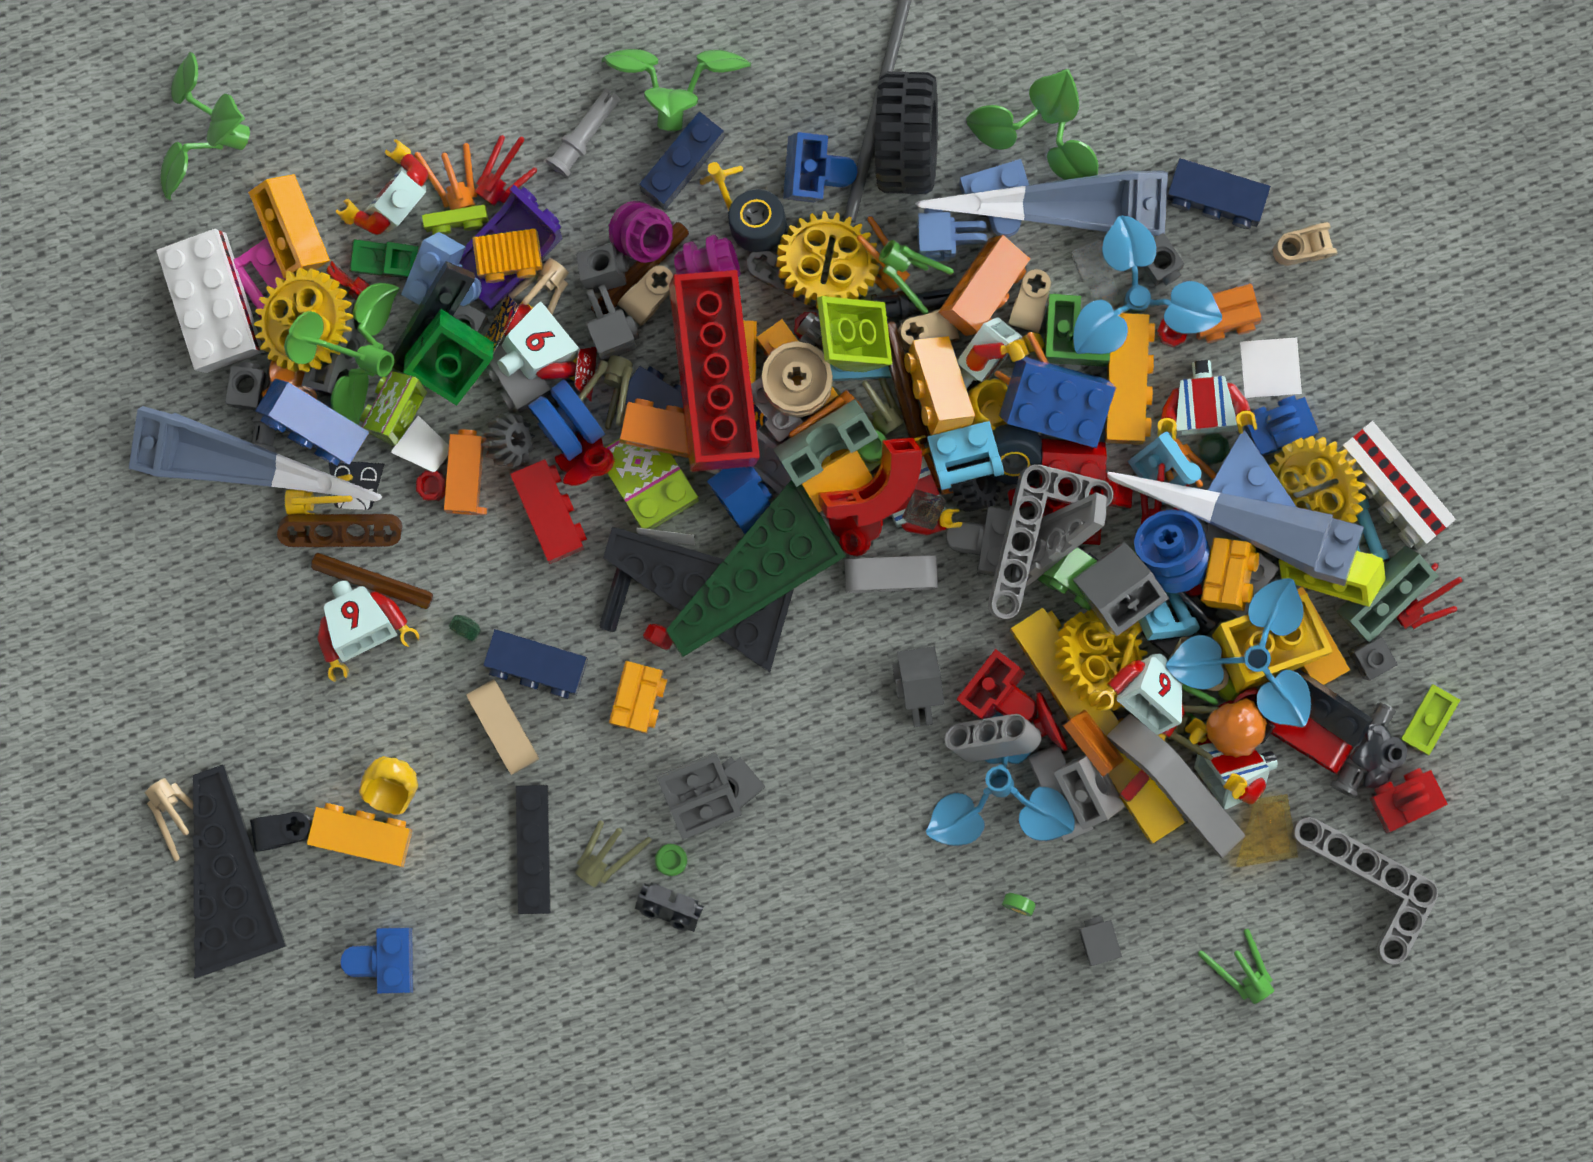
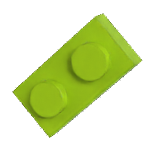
(468, 218)
(1430, 719)

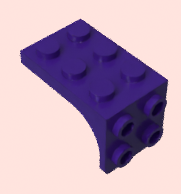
(517, 214)

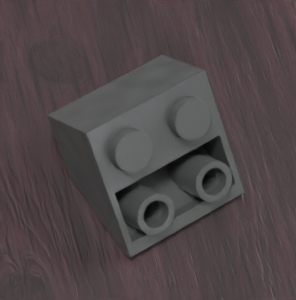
(1120, 589)

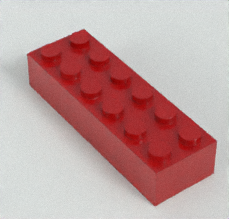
(714, 370)

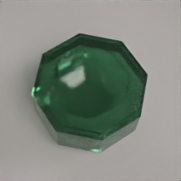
(1213, 448)
(465, 627)

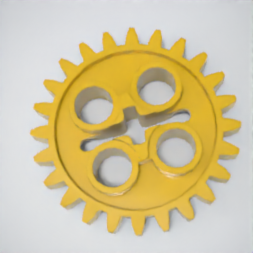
(798, 254)
(327, 304)
(1304, 459)
(1091, 662)

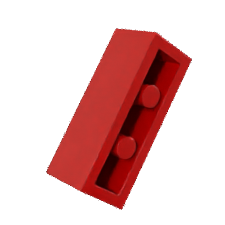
(549, 510)

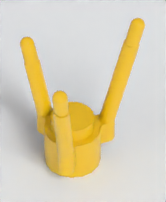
(303, 501)

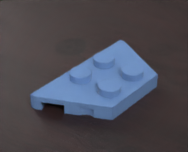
(1249, 475)

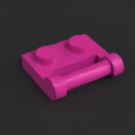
(265, 263)

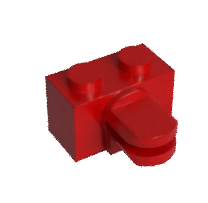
(996, 690)
(1408, 800)

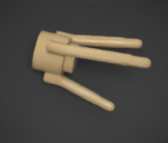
(550, 277)
(163, 798)

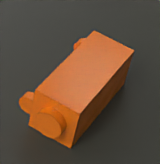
(464, 473)

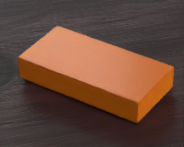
(1093, 742)

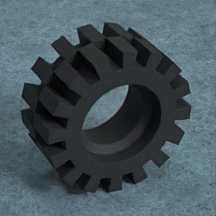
(974, 493)

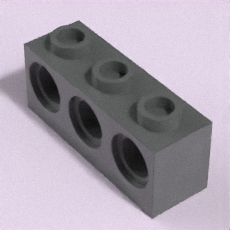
(326, 378)

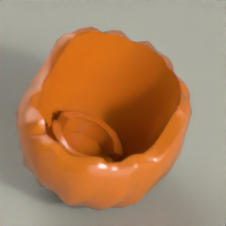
(1236, 728)

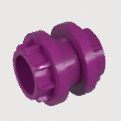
(640, 231)
(716, 256)

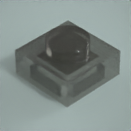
(924, 509)

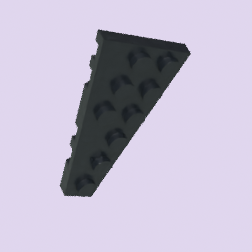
(678, 575)
(230, 894)

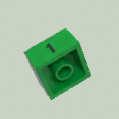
(449, 357)

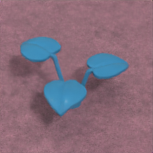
(1126, 247)
(1282, 699)
(1043, 819)

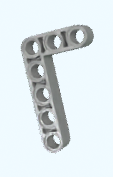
(1030, 528)
(1177, 783)
(1376, 877)

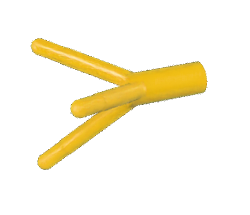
(718, 176)
(1131, 633)

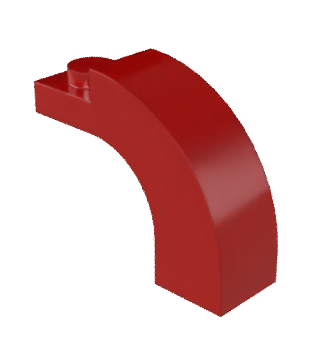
(885, 492)

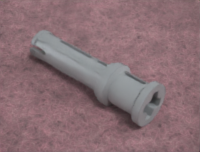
(575, 144)

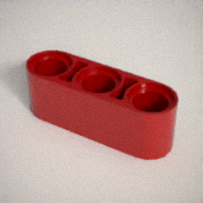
(1315, 743)

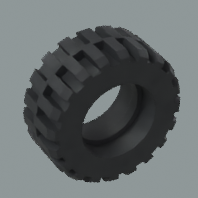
(906, 132)

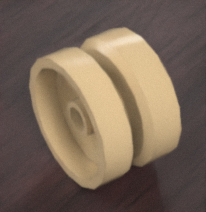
(799, 360)

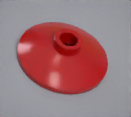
(1047, 724)

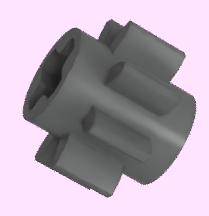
(811, 331)

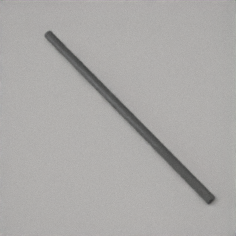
(869, 137)

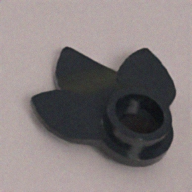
(1376, 755)

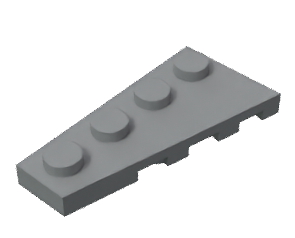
(1062, 533)

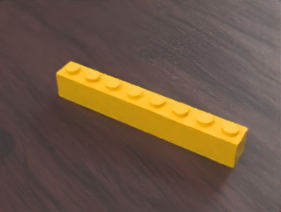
(1150, 806)

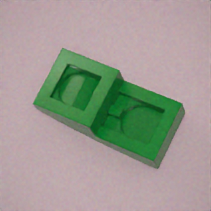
(382, 258)

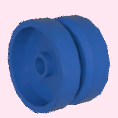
(564, 421)
(1173, 549)

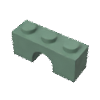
(840, 430)

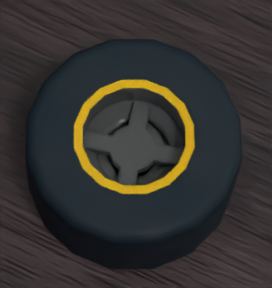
(748, 212)
(1017, 450)

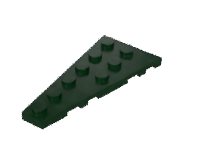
(772, 559)

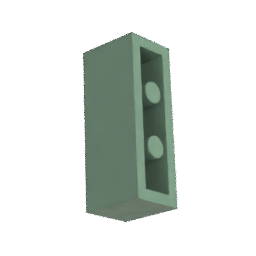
(1405, 580)

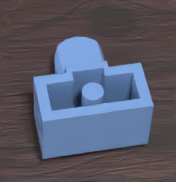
(996, 178)
(937, 234)
(428, 263)

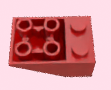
(1075, 459)

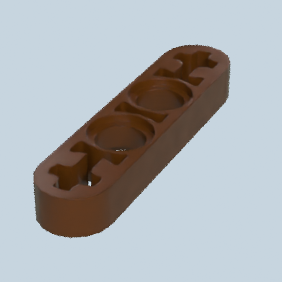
(339, 525)

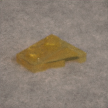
(1268, 833)

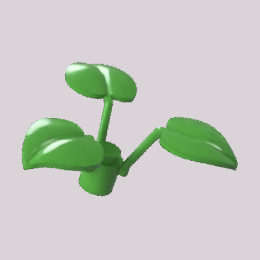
(672, 102)
(1057, 102)
(223, 129)
(372, 313)

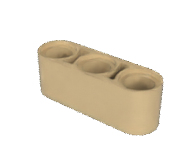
(502, 726)

